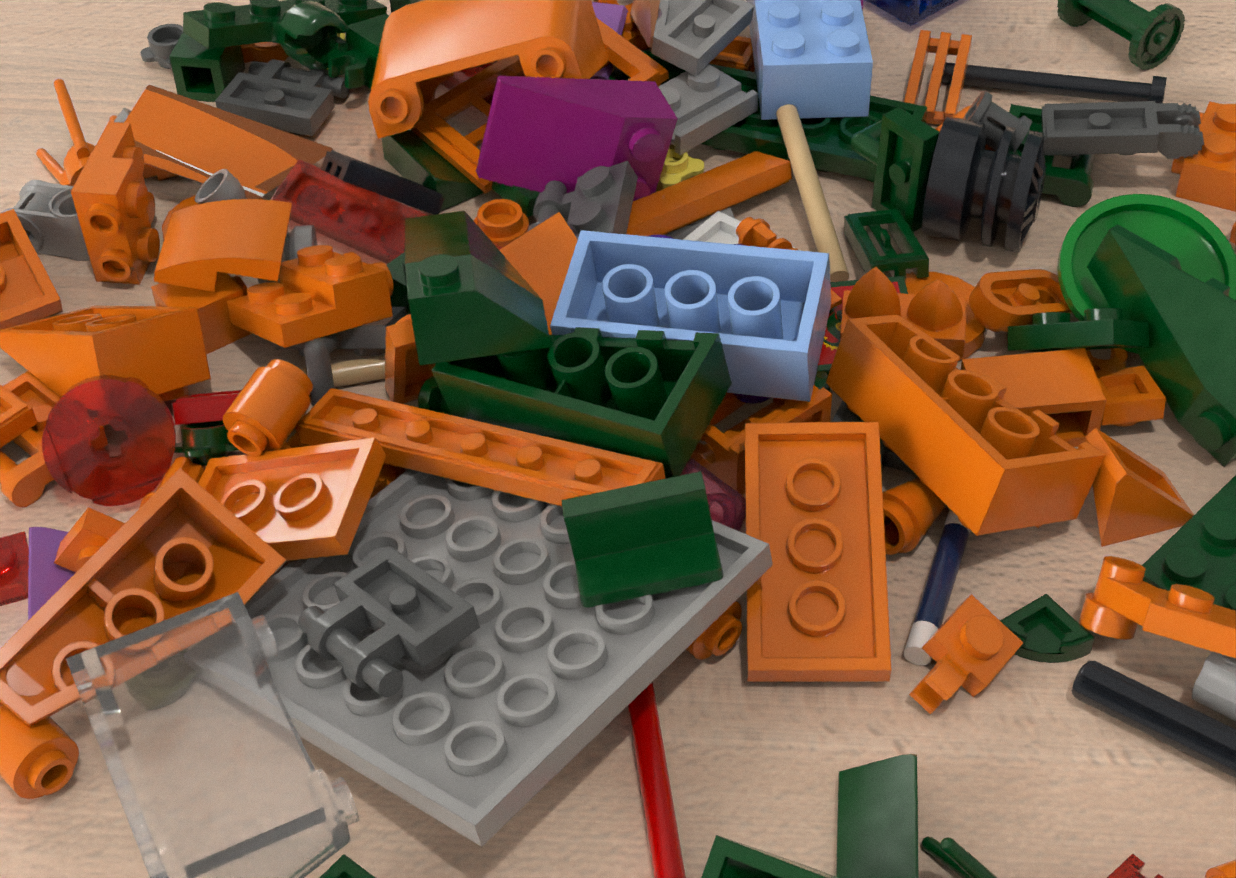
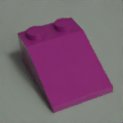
(570, 125)

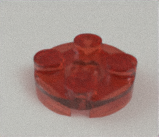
(94, 473)

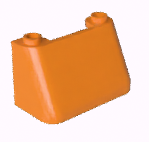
(439, 37)

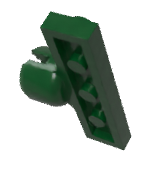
(301, 27)

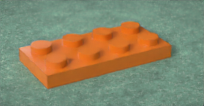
(821, 511)

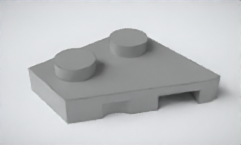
(698, 30)

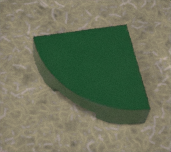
(1048, 632)

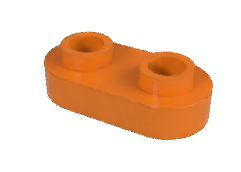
(1013, 297)

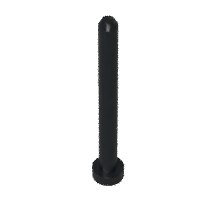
(1060, 84)

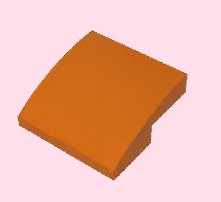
(224, 237)

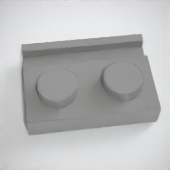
(705, 105)

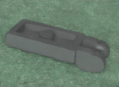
(1121, 129)

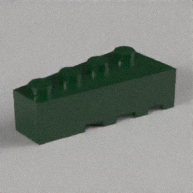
(598, 392)

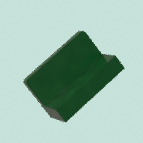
(642, 540)

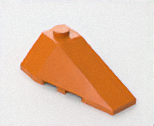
(159, 564)

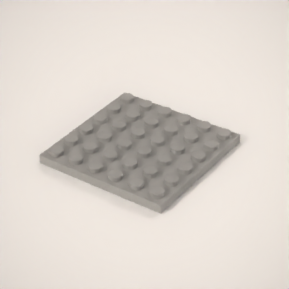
(520, 692)

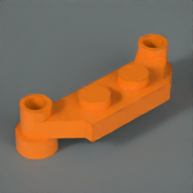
(1179, 614)

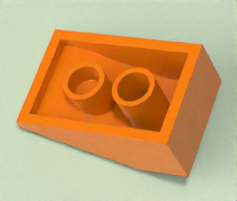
(139, 342)

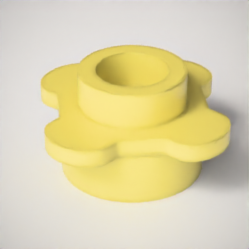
(678, 168)

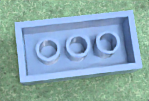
(811, 57)
(759, 299)

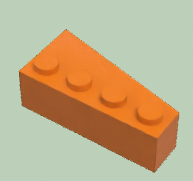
(958, 431)

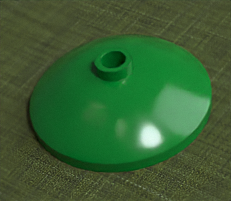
(1159, 220)

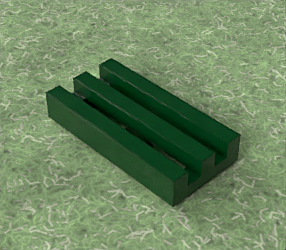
(874, 244)

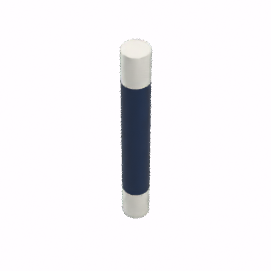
(937, 589)

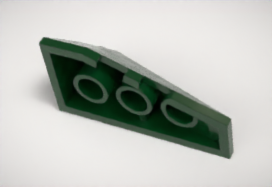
(466, 293)
(1189, 334)

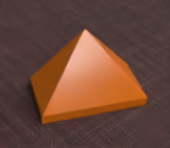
(1132, 494)

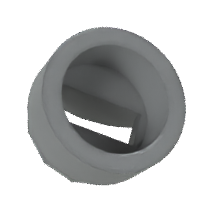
(219, 187)

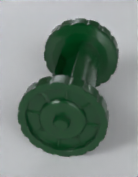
(1150, 34)

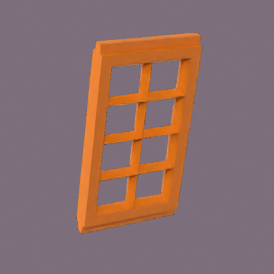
(462, 150)

